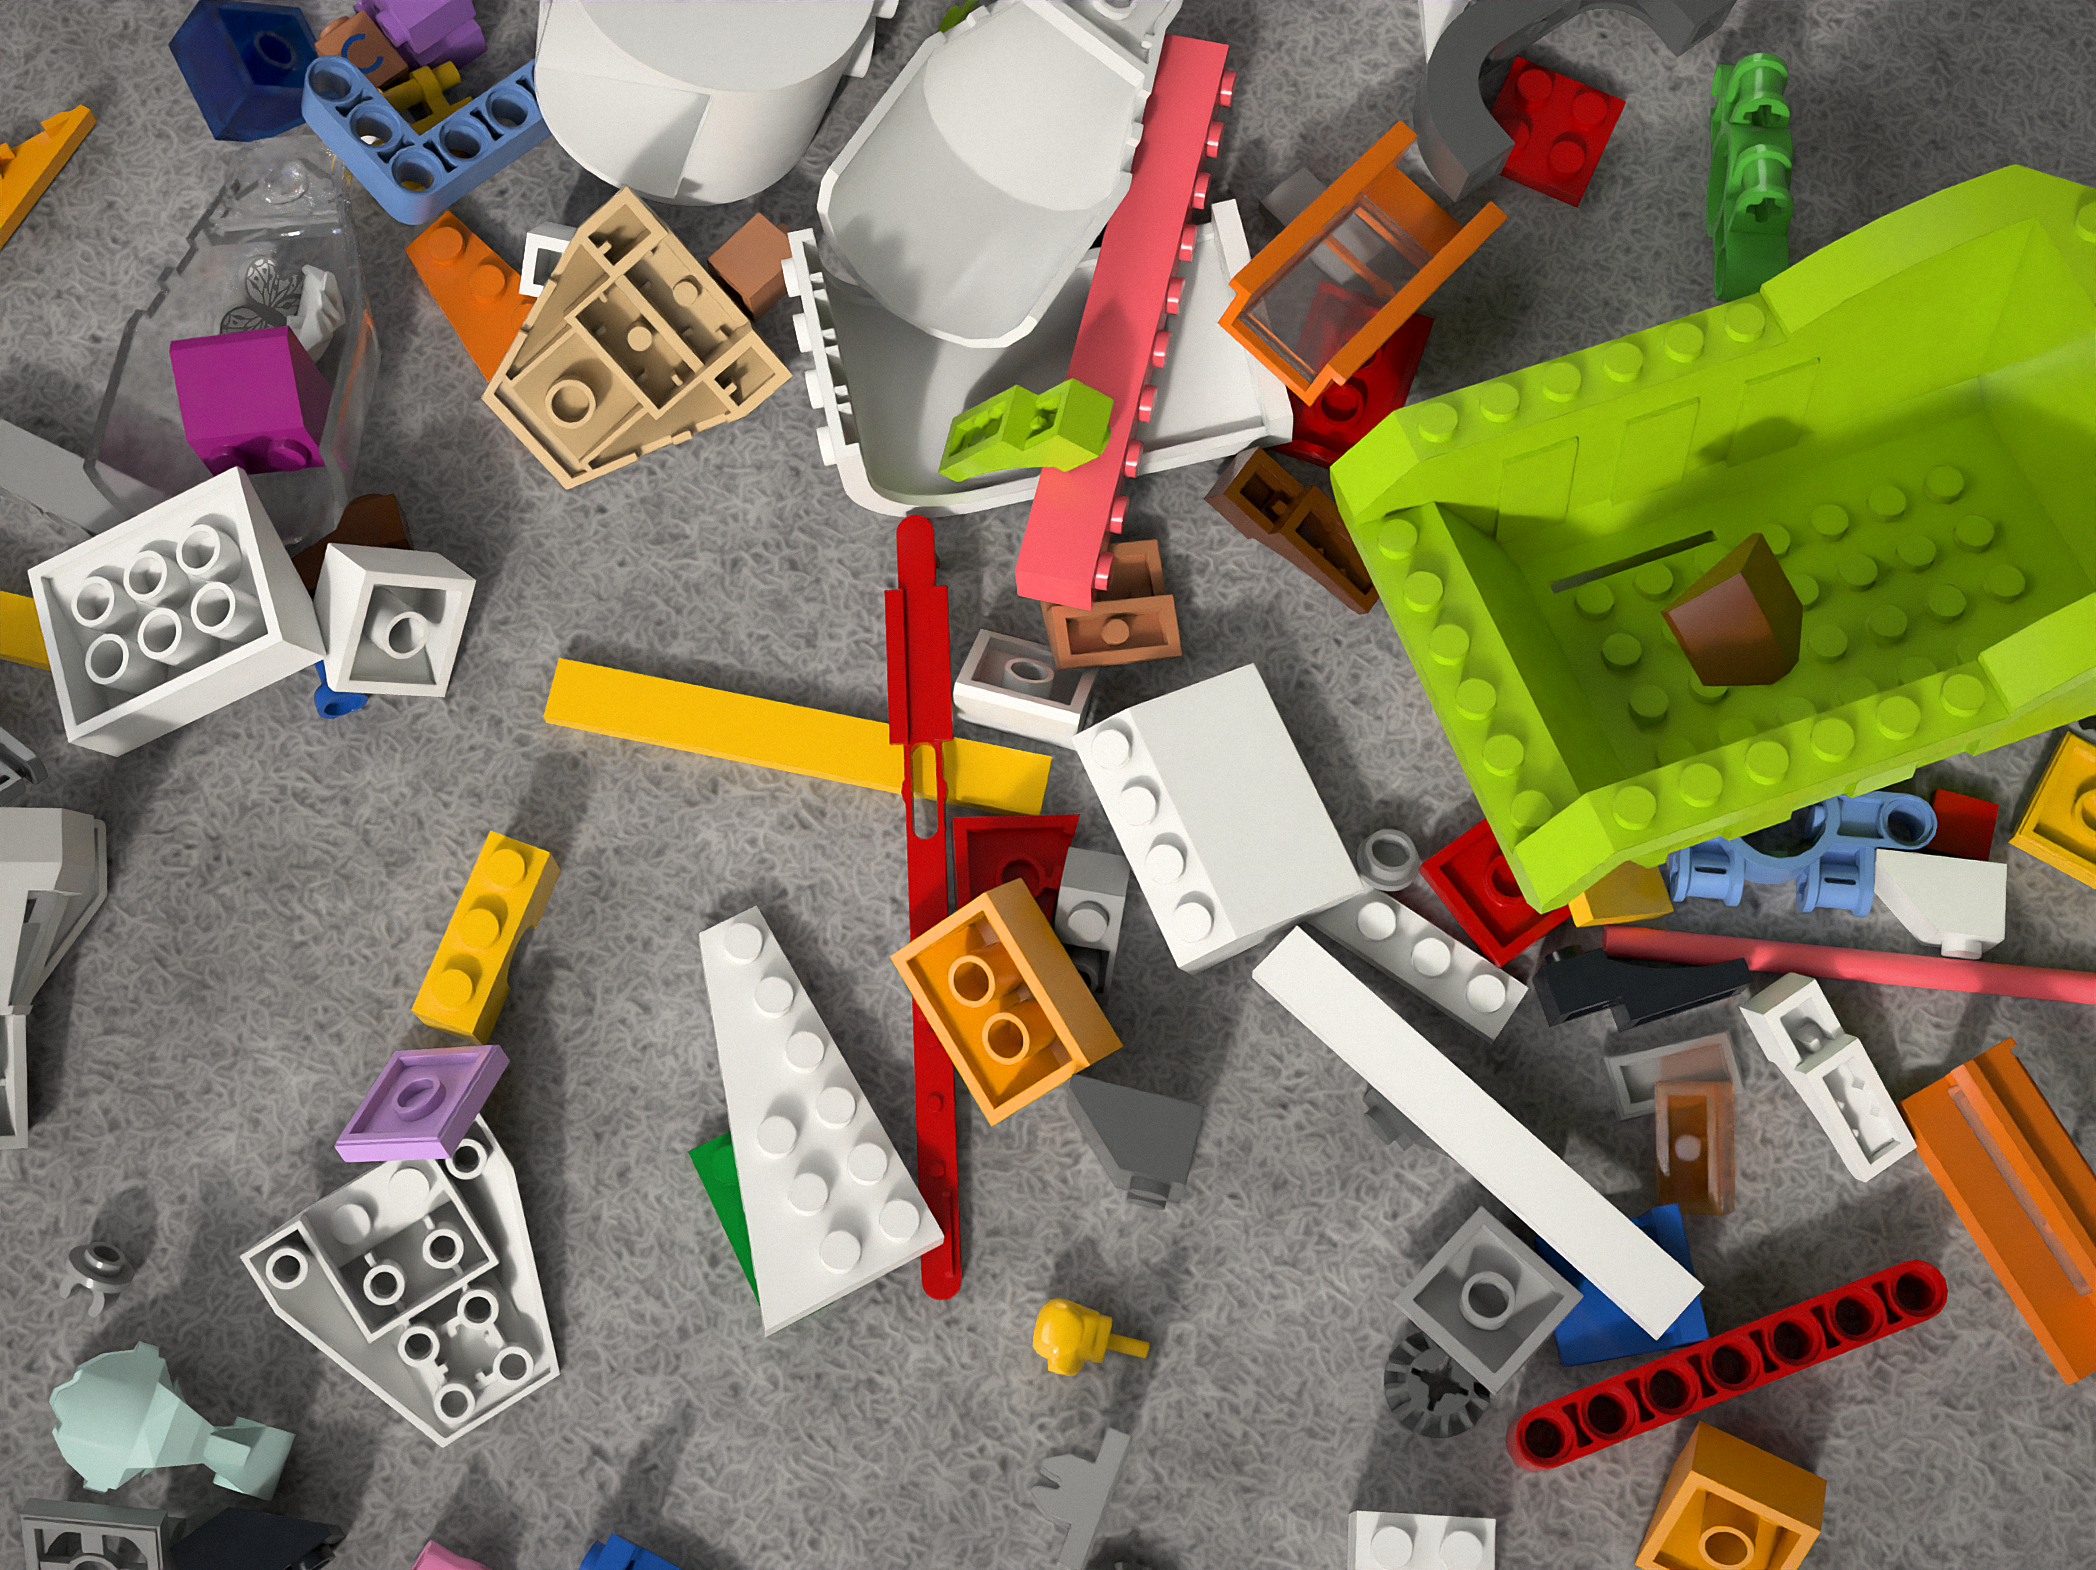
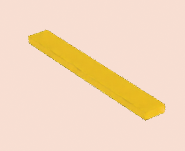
(790, 738)

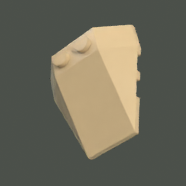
(626, 338)

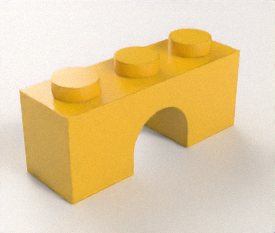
(473, 960)

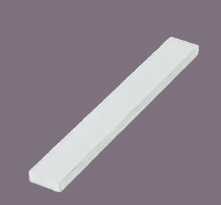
(1478, 1133)

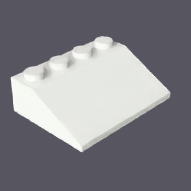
(172, 616)
(1217, 817)

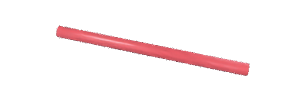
(1851, 964)

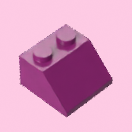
(251, 400)

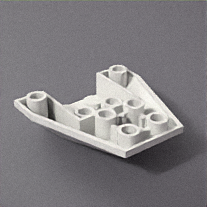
(419, 1285)

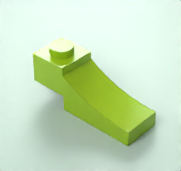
(1028, 430)

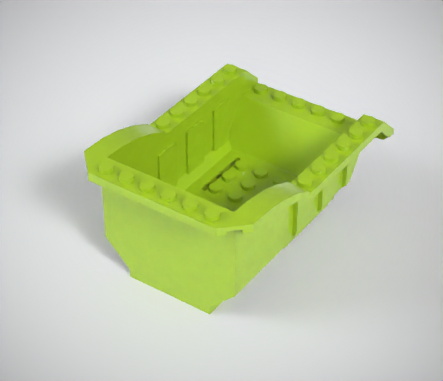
(1896, 432)

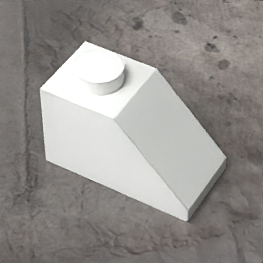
(1945, 900)

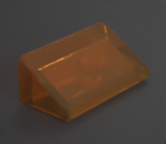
(1695, 1146)

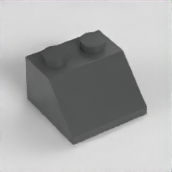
(1137, 1137)

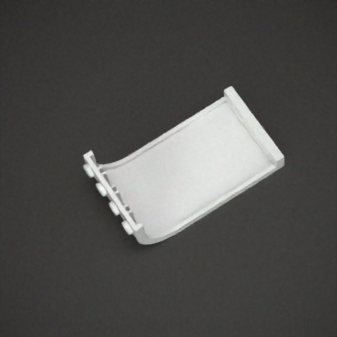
(898, 388)

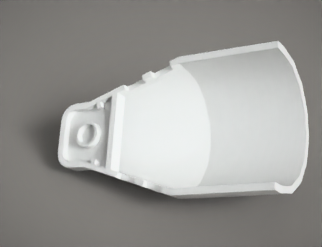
(995, 163)

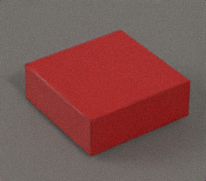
(1963, 826)

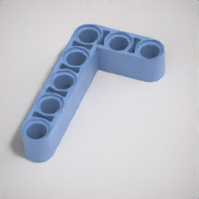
(423, 157)

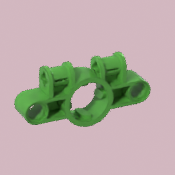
(1749, 175)

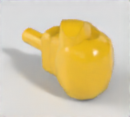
(1075, 1334)

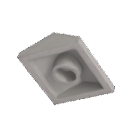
(1488, 1300)

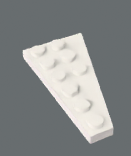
(811, 1158)

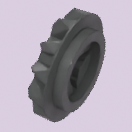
(1408, 1394)

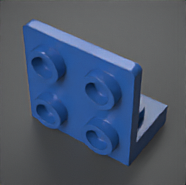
(1602, 1330)

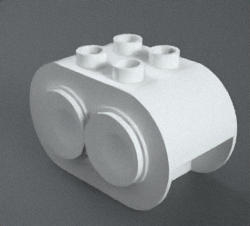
(696, 92)

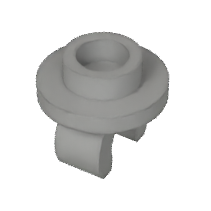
(102, 1270)

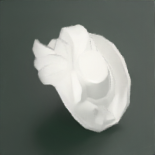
(318, 312)

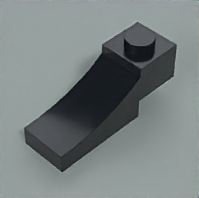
(1588, 982)

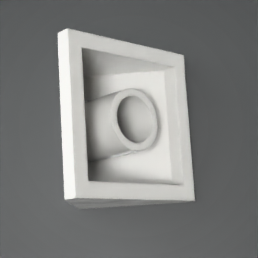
(1019, 691)

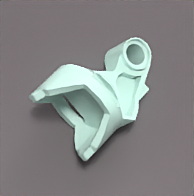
(130, 1420)

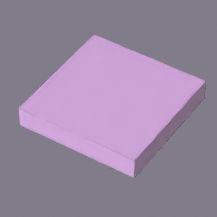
(422, 1104)

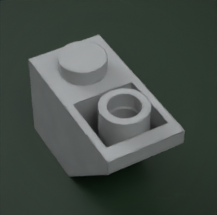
(1092, 914)

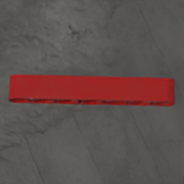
(1757, 1358)

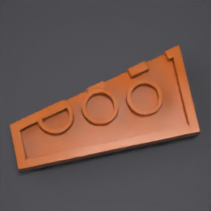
(471, 289)

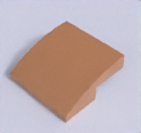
(1126, 622)

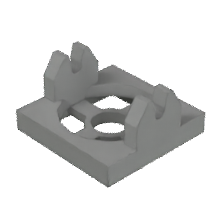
(1082, 1495)
(49, 1522)

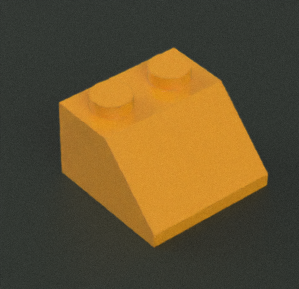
(1732, 1509)

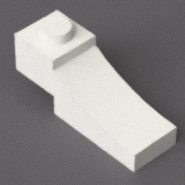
(1829, 1073)

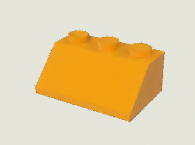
(1005, 1000)

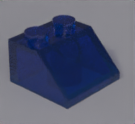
(246, 66)

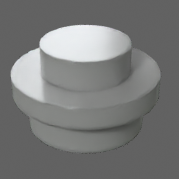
(1387, 860)

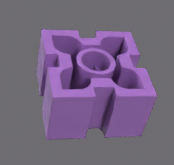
(428, 30)

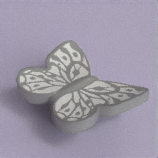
(262, 297)

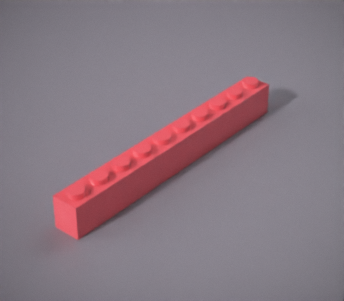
(1125, 319)

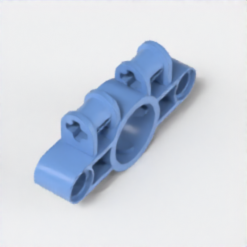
(1834, 870)

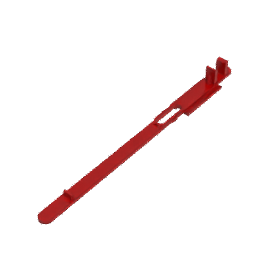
(918, 716)

